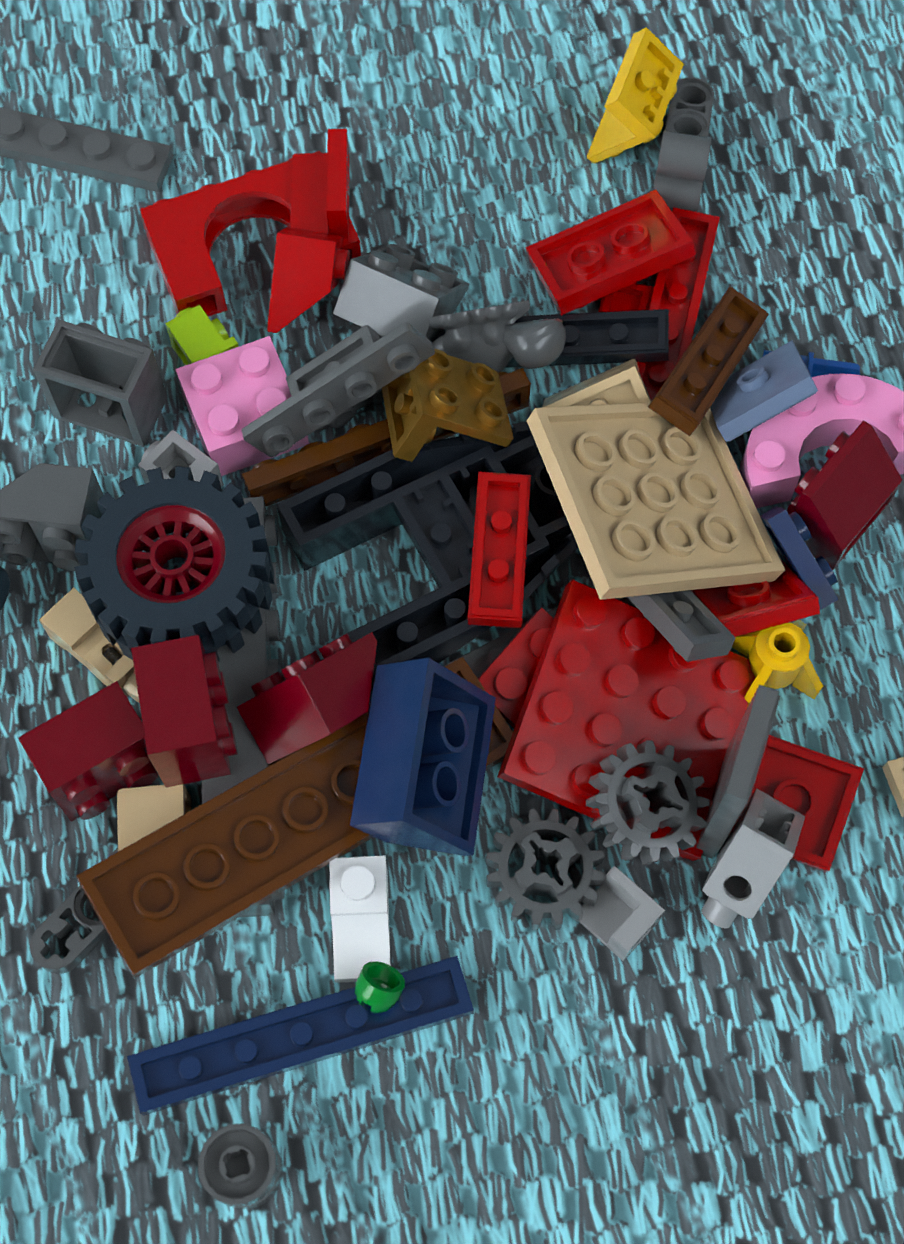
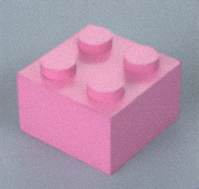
(231, 393)

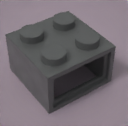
(115, 370)

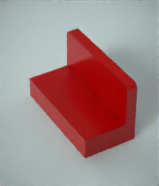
(322, 187)

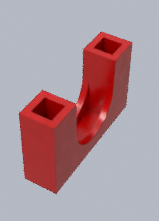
(188, 225)

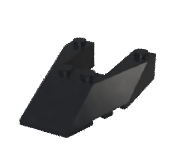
(437, 508)

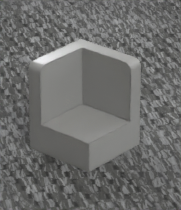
(621, 914)

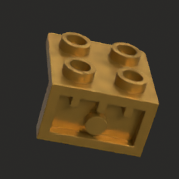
(447, 396)

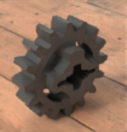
(626, 811)
(525, 882)

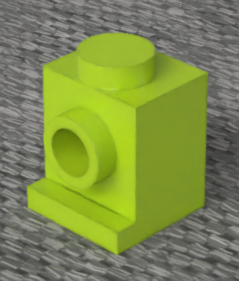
(198, 337)

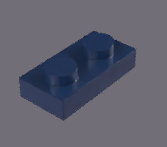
(789, 536)

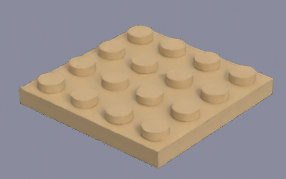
(652, 501)

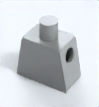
(751, 860)

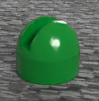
(379, 986)

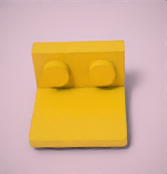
(637, 97)

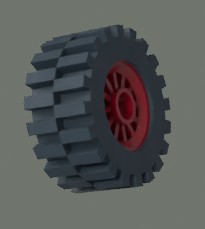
(231, 556)

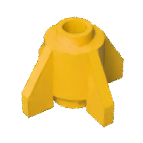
(779, 659)

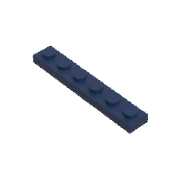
(294, 1038)

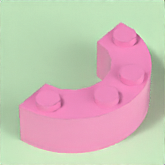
(840, 404)

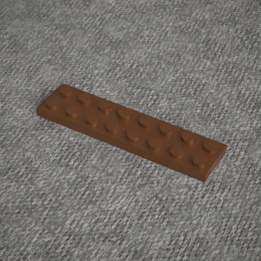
(240, 847)

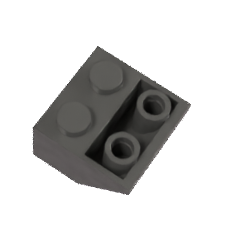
(396, 289)
(45, 514)

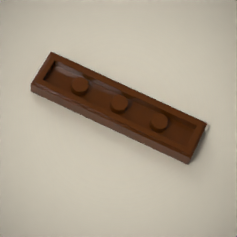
(708, 361)

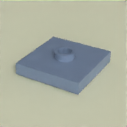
(762, 391)

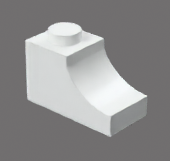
(359, 914)

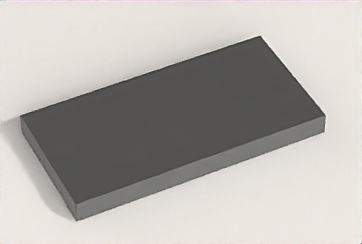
(739, 770)

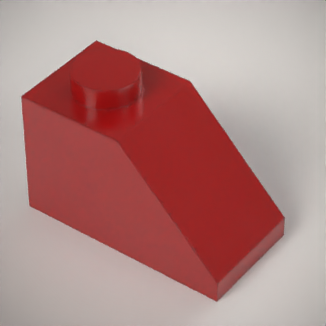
(303, 272)

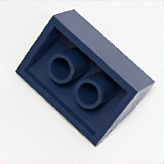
(423, 758)

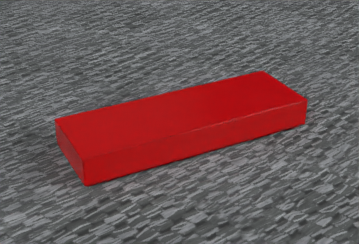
(499, 550)

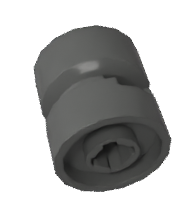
(240, 1166)

